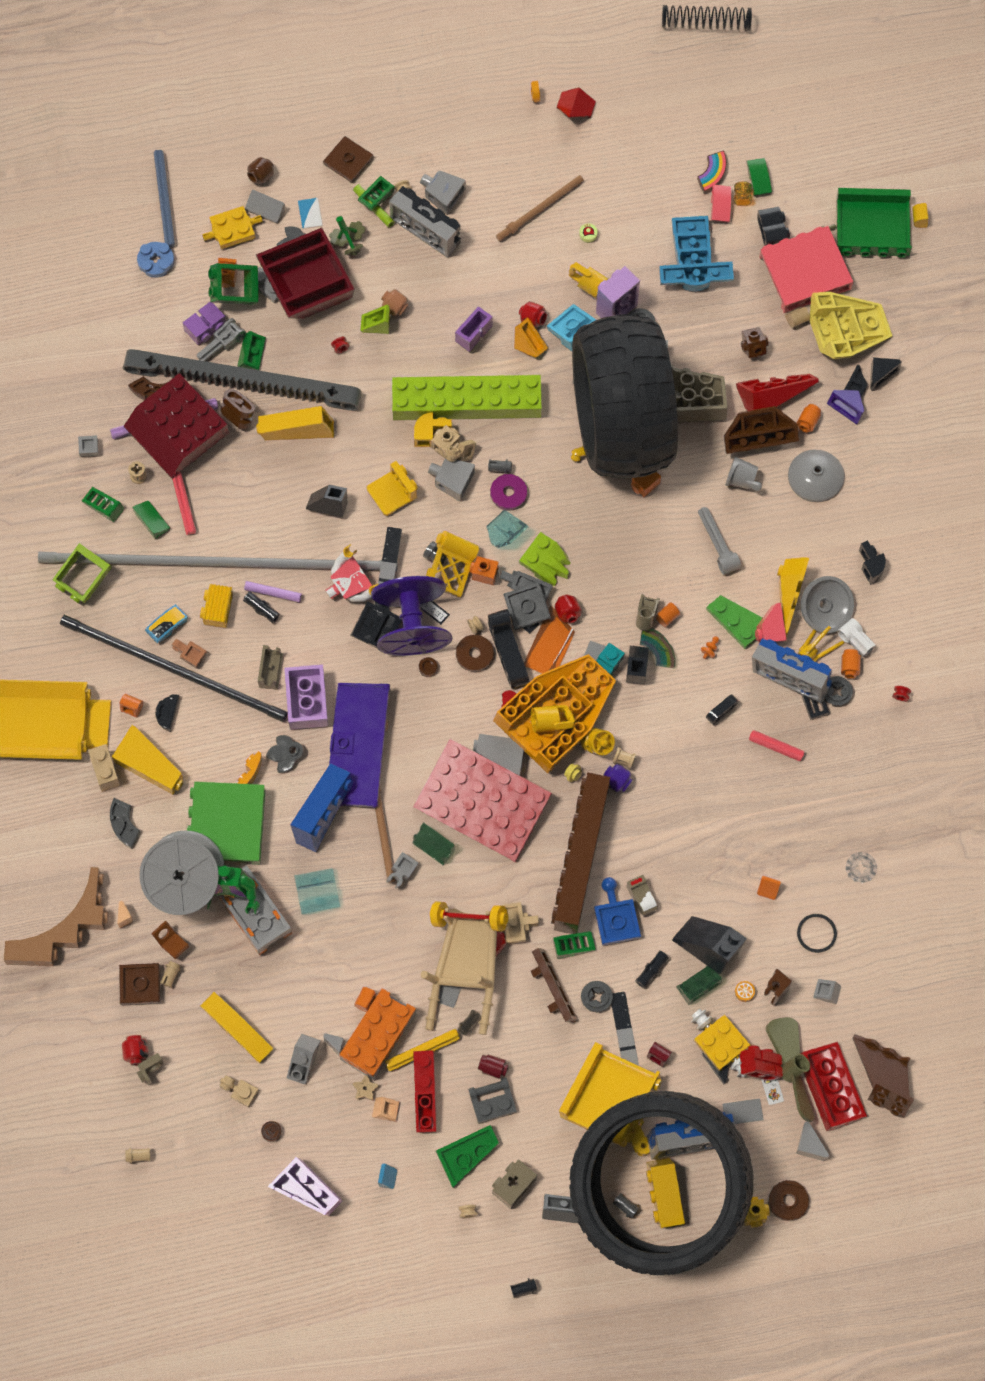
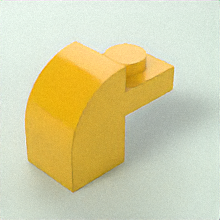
(426, 427)

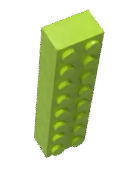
(467, 397)

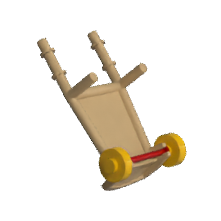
(466, 955)

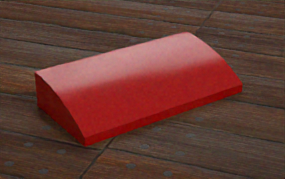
(833, 1087)

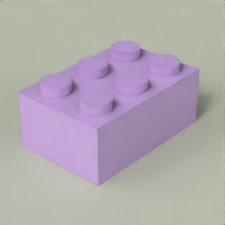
(618, 294)
(306, 697)

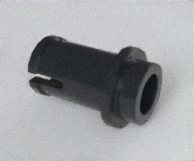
(523, 1288)

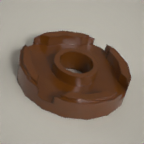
(474, 642)
(785, 1212)

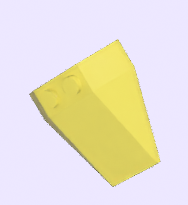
(846, 324)

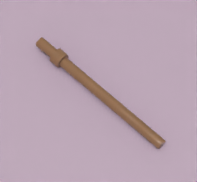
(513, 227)
(384, 838)

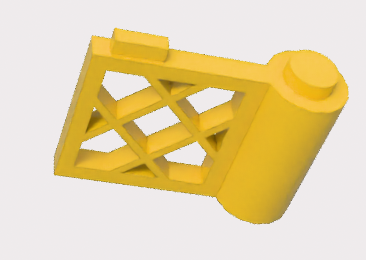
(457, 549)

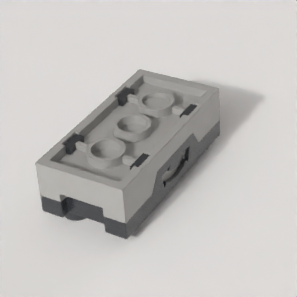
(425, 221)

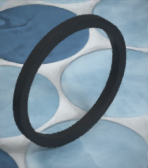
(811, 949)

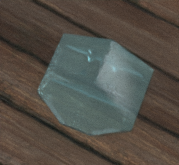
(505, 529)

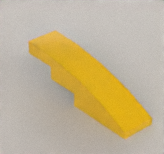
(236, 1027)

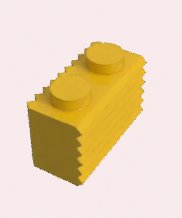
(217, 605)

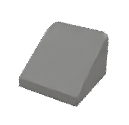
(827, 991)
(334, 1042)

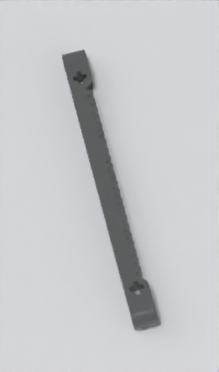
(141, 363)

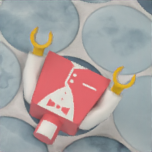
(349, 579)

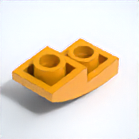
(253, 766)

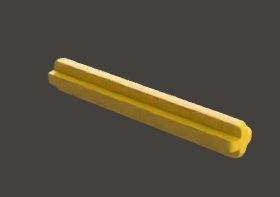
(433, 1044)

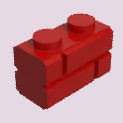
(761, 1063)

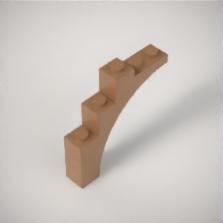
(67, 934)

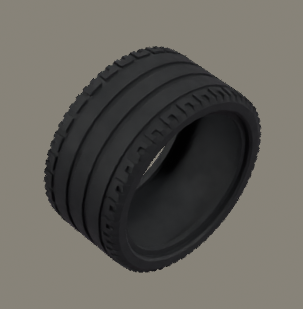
(599, 1223)

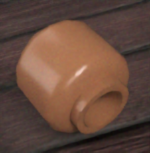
(396, 301)

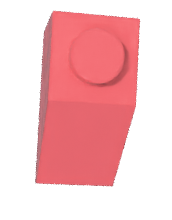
(771, 625)

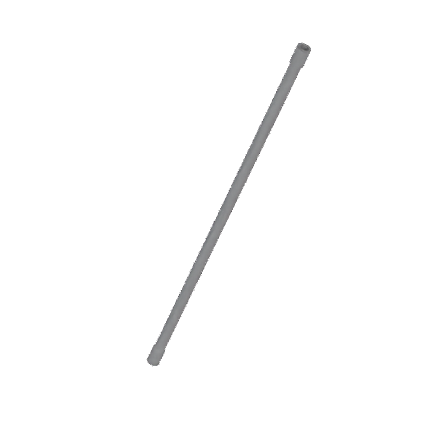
(54, 557)

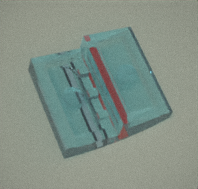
(317, 891)

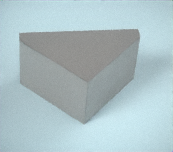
(810, 1144)

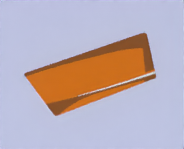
(549, 644)

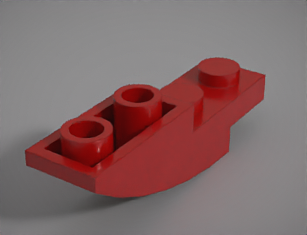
(424, 1091)

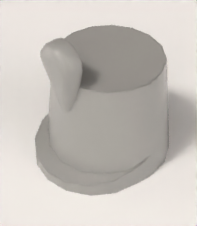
(743, 475)

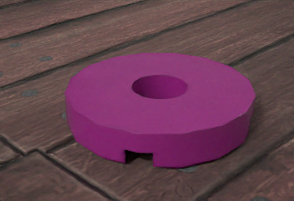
(504, 482)

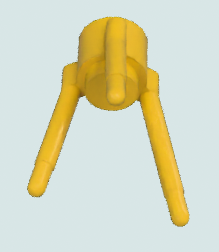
(810, 650)

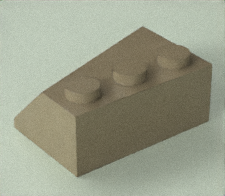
(699, 396)

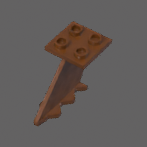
(886, 1074)

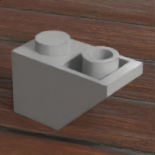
(303, 1058)

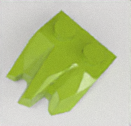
(546, 559)

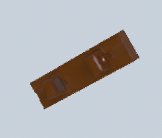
(561, 1001)

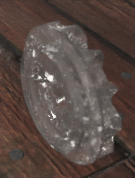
(866, 861)

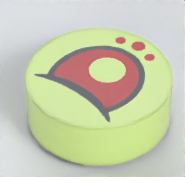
(588, 233)

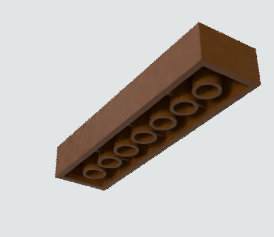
(581, 855)

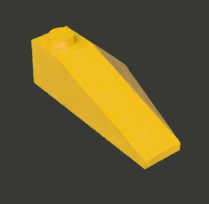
(790, 583)

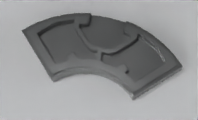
(121, 823)

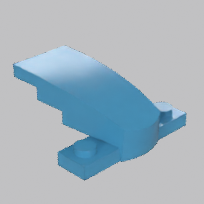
(693, 257)

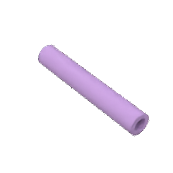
(272, 591)

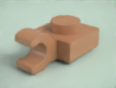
(190, 653)

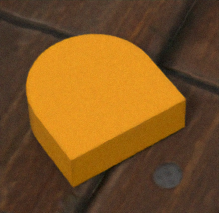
(535, 93)

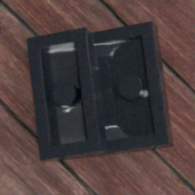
(374, 624)

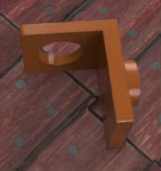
(171, 942)

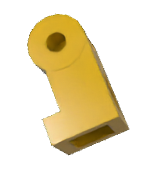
(640, 1142)

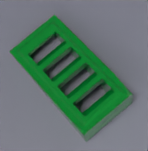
(379, 183)
(112, 511)
(575, 951)

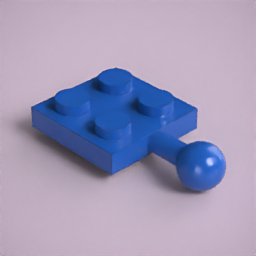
(616, 920)

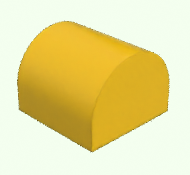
(920, 215)

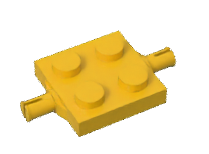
(232, 227)

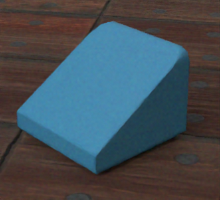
(387, 1176)

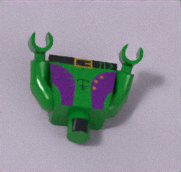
(236, 884)

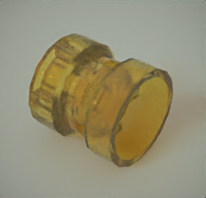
(743, 195)

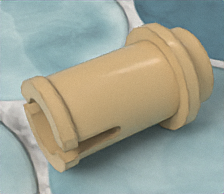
(170, 974)
(134, 1155)

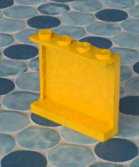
(603, 1084)

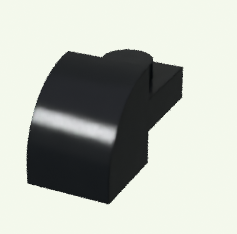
(874, 564)

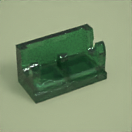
(433, 844)
(699, 984)

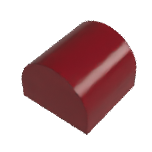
(659, 1054)

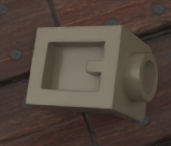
(150, 1065)

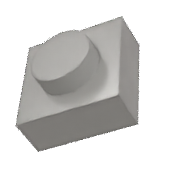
(88, 445)

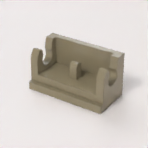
(270, 668)

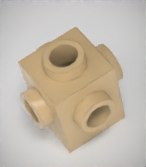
(444, 438)

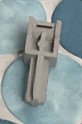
(224, 337)

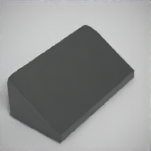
(558, 1209)

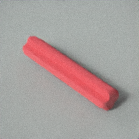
(776, 745)

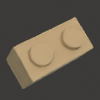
(104, 767)

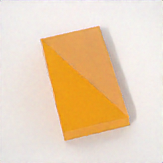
(528, 339)

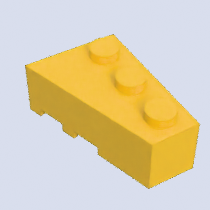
(665, 1193)

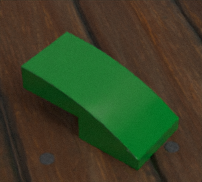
(759, 176)

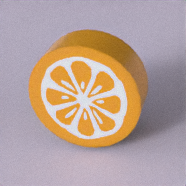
(744, 991)

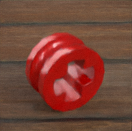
(340, 345)
(901, 693)

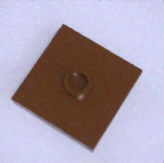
(348, 159)
(139, 983)

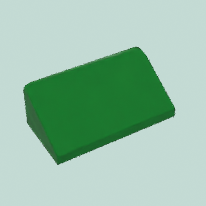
(251, 351)
(151, 519)

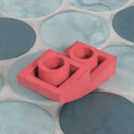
(721, 203)

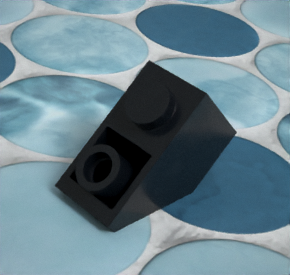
(329, 500)
(637, 664)

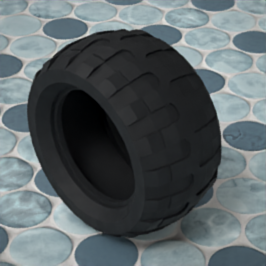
(625, 396)

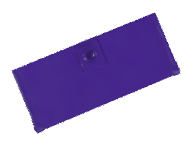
(359, 739)

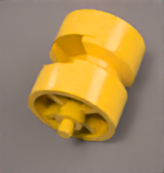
(598, 741)

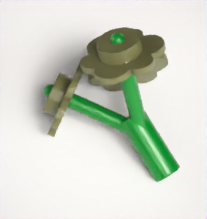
(347, 235)

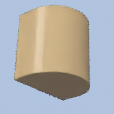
(797, 316)

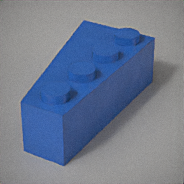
(321, 807)

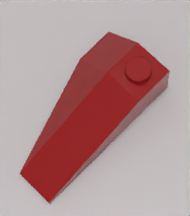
(773, 392)

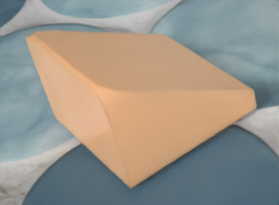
(124, 916)
(385, 1109)

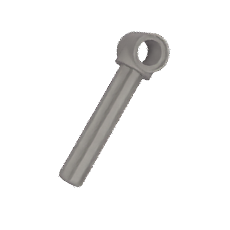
(727, 559)

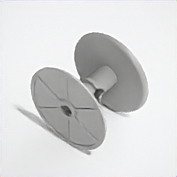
(162, 875)

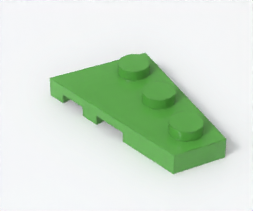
(735, 619)

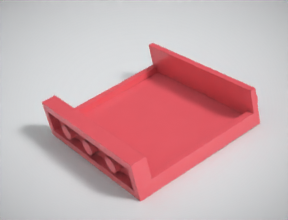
(805, 267)

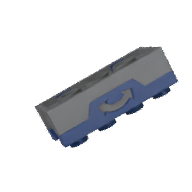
(792, 670)
(677, 1139)

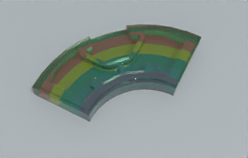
(659, 647)

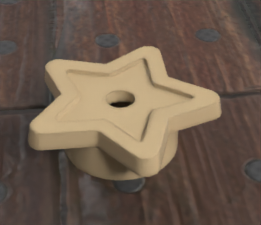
(365, 1093)

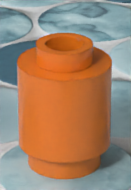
(809, 418)
(850, 663)

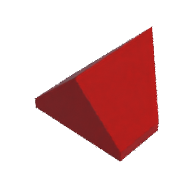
(576, 103)

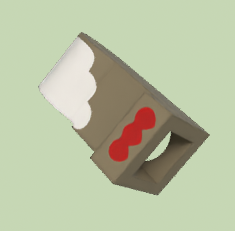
(641, 895)

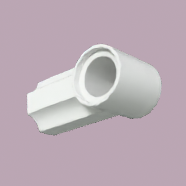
(853, 633)

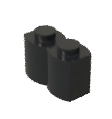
(772, 225)

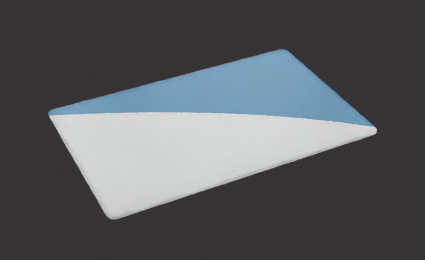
(310, 213)

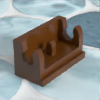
(779, 984)

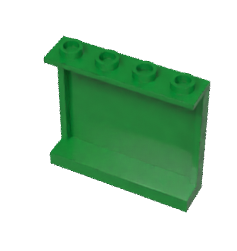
(873, 222)

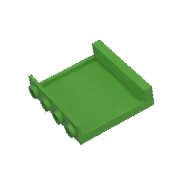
(230, 817)

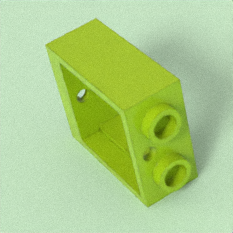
(81, 550)

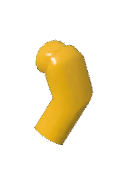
(577, 453)

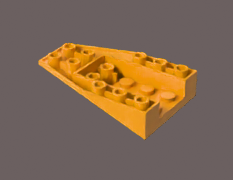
(577, 684)

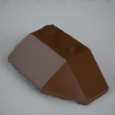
(760, 429)

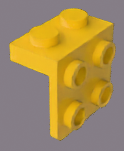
(393, 489)

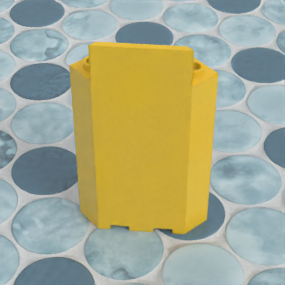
(51, 719)

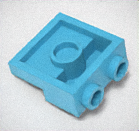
(568, 324)

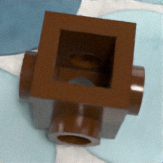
(754, 342)

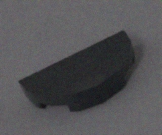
(166, 711)

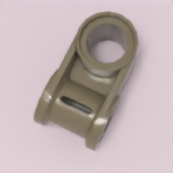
(646, 612)

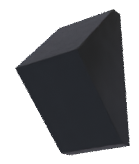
(882, 370)

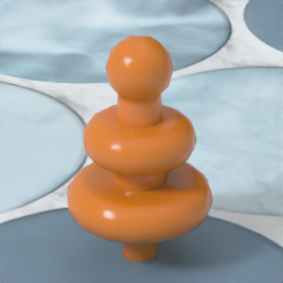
(710, 647)

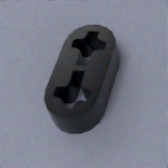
(722, 709)

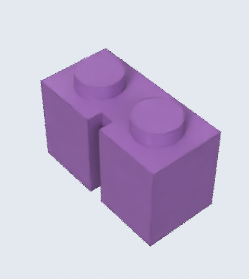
(203, 327)
(473, 328)

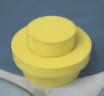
(573, 772)

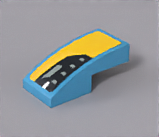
(166, 623)

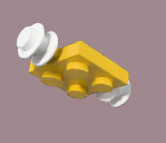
(720, 1041)

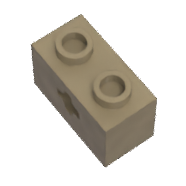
(510, 1195)

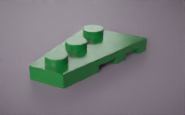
(466, 1153)

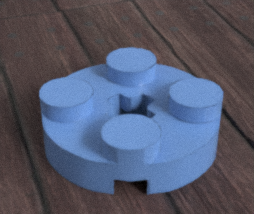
(151, 250)

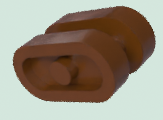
(237, 409)

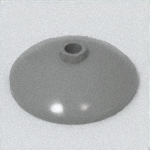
(813, 485)
(836, 607)

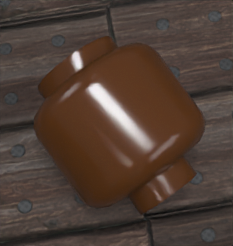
(260, 170)

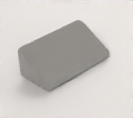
(265, 206)

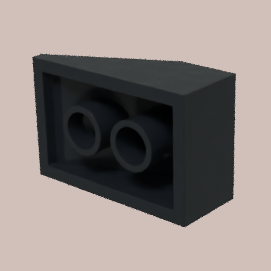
(710, 942)

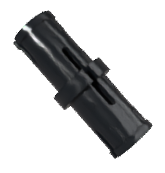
(261, 607)
(652, 969)

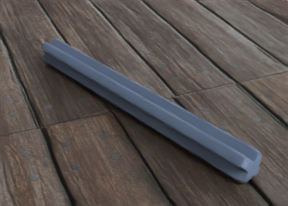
(164, 198)

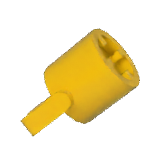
(590, 279)
(548, 718)

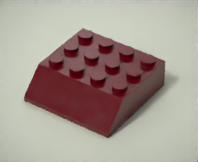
(306, 275)
(175, 425)

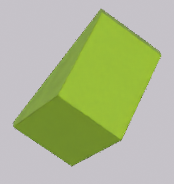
(376, 321)

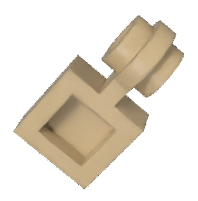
(463, 452)
(243, 1092)

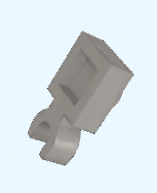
(403, 868)

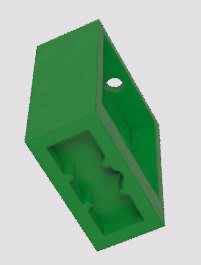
(250, 284)

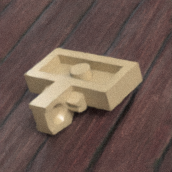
(518, 923)

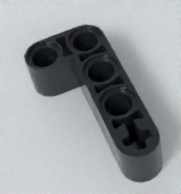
(507, 648)

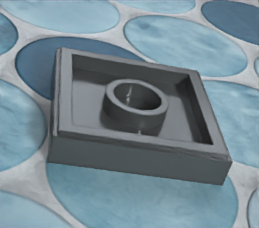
(527, 606)

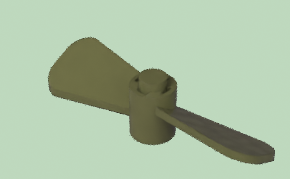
(785, 1039)

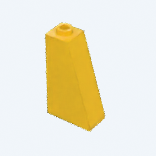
(296, 424)
(146, 761)

